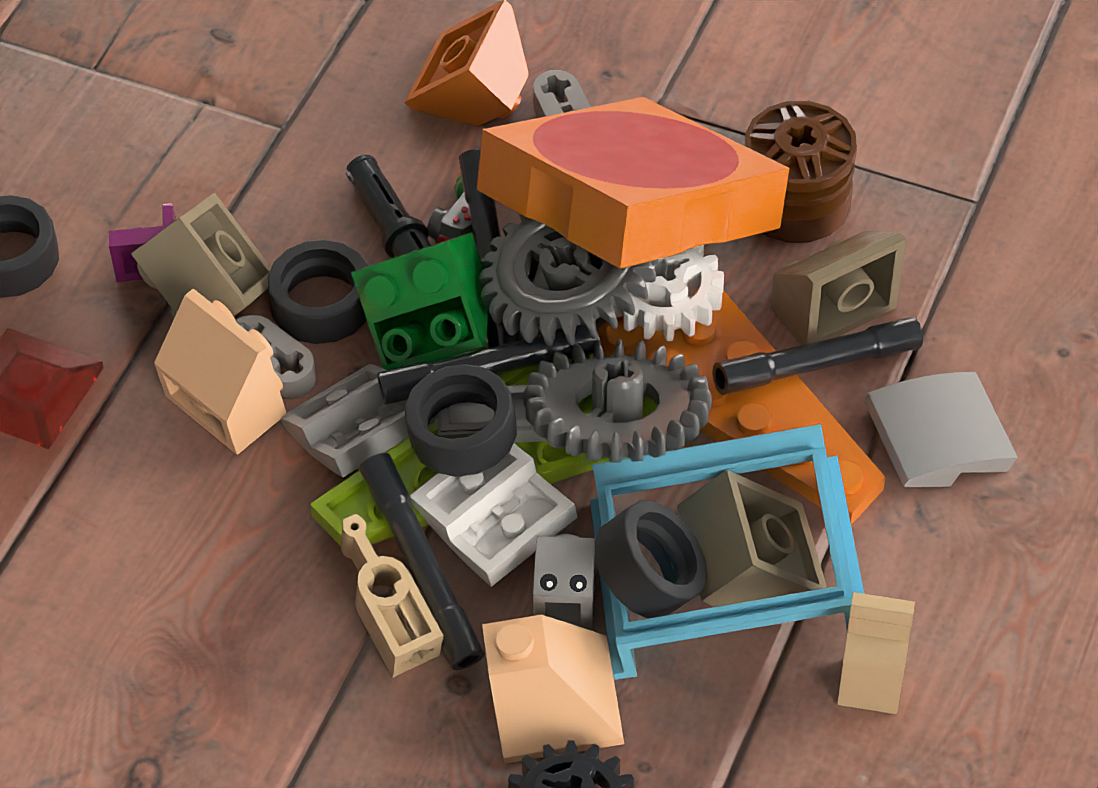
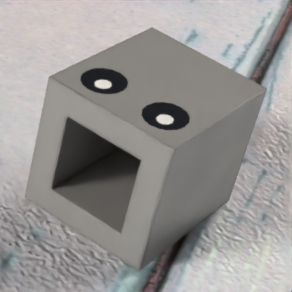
(565, 579)

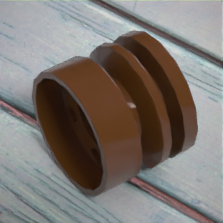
(821, 163)

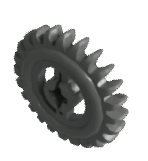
(576, 287)
(617, 390)

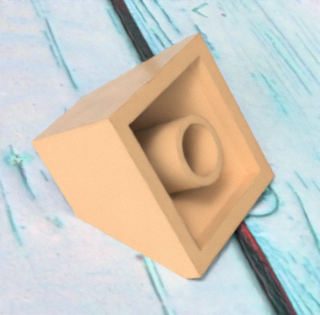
(550, 686)

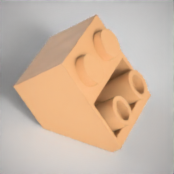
(220, 373)

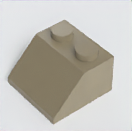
(206, 254)
(840, 286)
(751, 541)

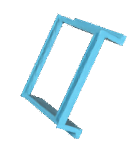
(705, 463)

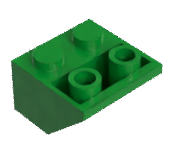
(425, 303)

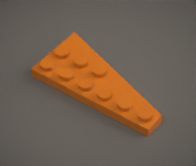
(763, 409)

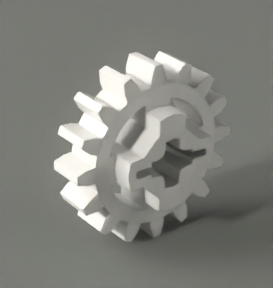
(673, 296)

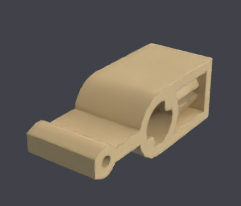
(397, 623)
(875, 652)

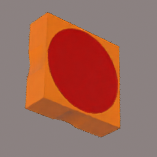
(631, 180)

